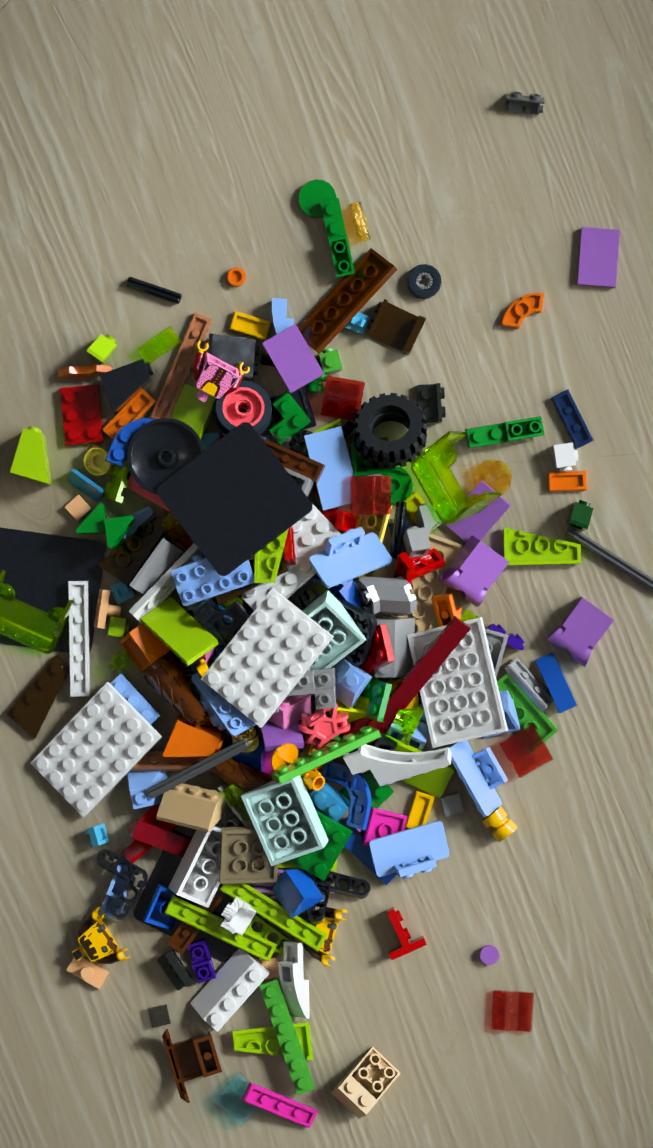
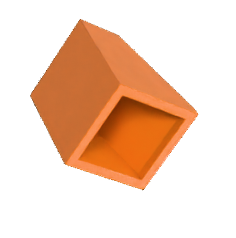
(143, 647)
(192, 740)

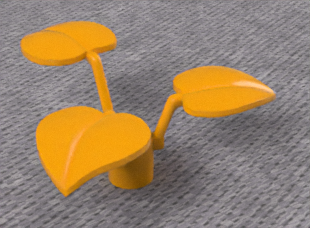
(287, 753)

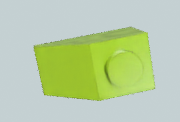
(103, 348)

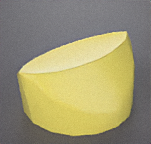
(95, 461)

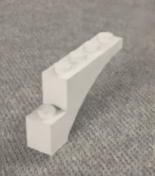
(393, 765)

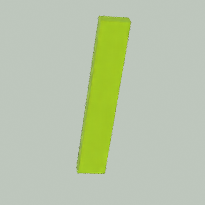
(277, 914)
(211, 924)

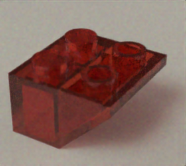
(342, 398)

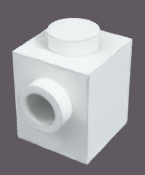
(564, 456)

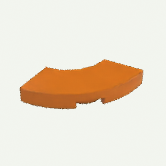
(521, 308)
(83, 371)

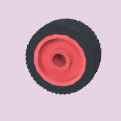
(249, 398)

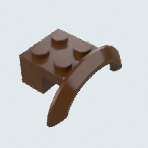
(191, 1059)

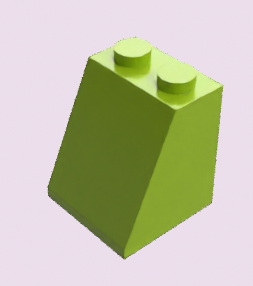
(32, 456)

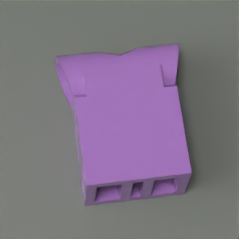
(474, 570)
(581, 630)

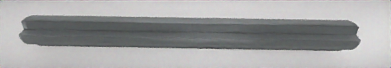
(610, 557)
(198, 768)

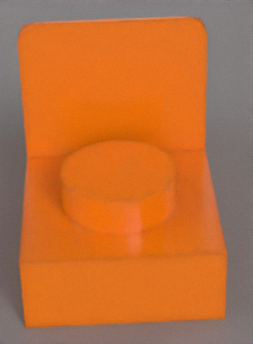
(445, 609)

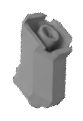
(386, 596)

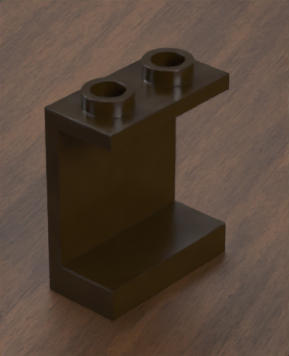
(395, 326)

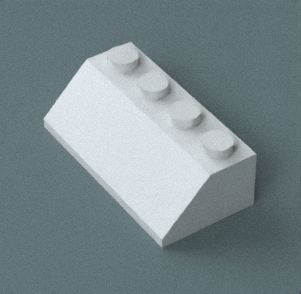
(199, 869)
(229, 989)

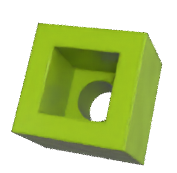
(118, 627)

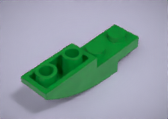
(337, 237)
(504, 432)

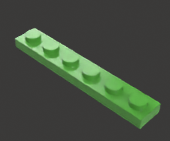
(320, 757)
(287, 1036)

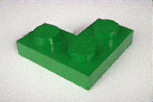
(293, 418)
(379, 696)

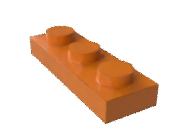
(132, 411)

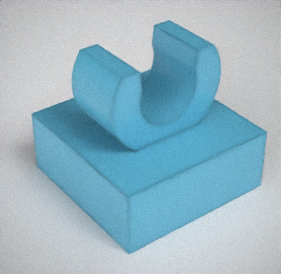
(358, 323)
(122, 592)
(97, 835)

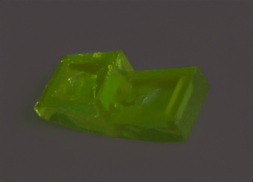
(159, 345)
(233, 795)

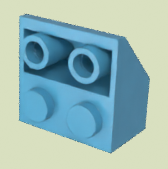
(330, 801)

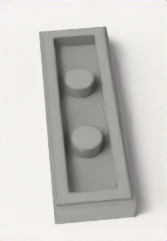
(529, 684)

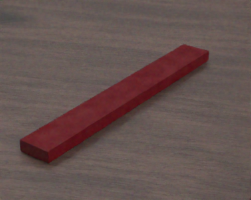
(421, 672)

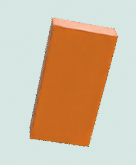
(567, 481)

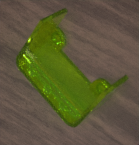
(441, 485)
(30, 624)

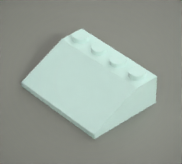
(334, 619)
(285, 820)

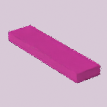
(279, 1104)

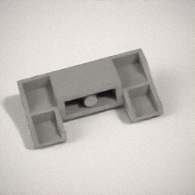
(318, 682)

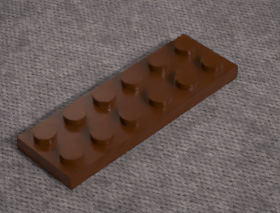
(345, 300)

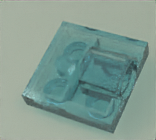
(231, 1100)

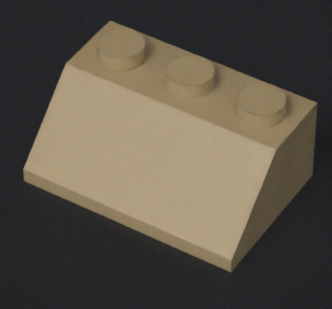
(192, 807)

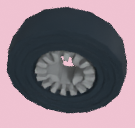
(428, 272)

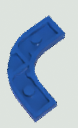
(119, 447)
(358, 791)

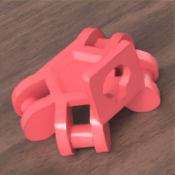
(324, 727)

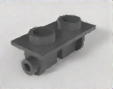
(531, 102)

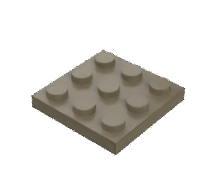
(244, 858)

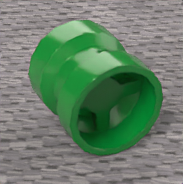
(317, 385)

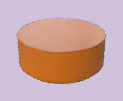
(236, 276)

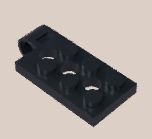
(212, 618)

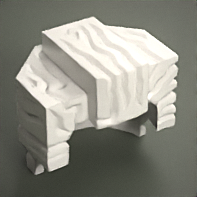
(237, 916)

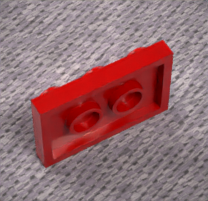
(81, 414)
(380, 652)

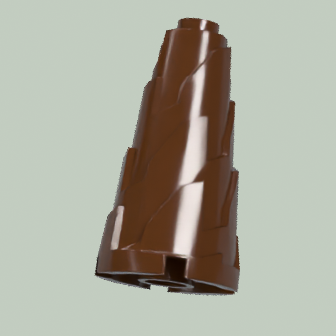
(173, 685)
(240, 775)

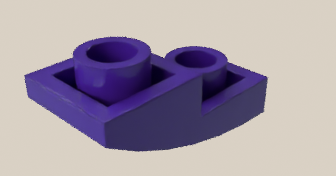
(513, 641)
(201, 961)

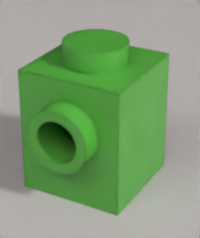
(330, 361)

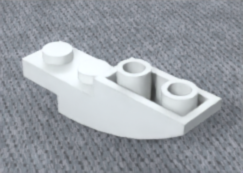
(292, 982)

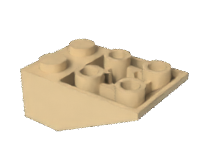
(365, 1083)

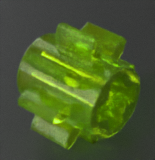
(116, 666)

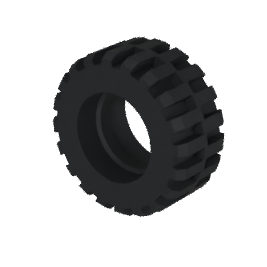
(390, 409)

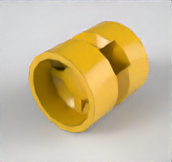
(499, 824)

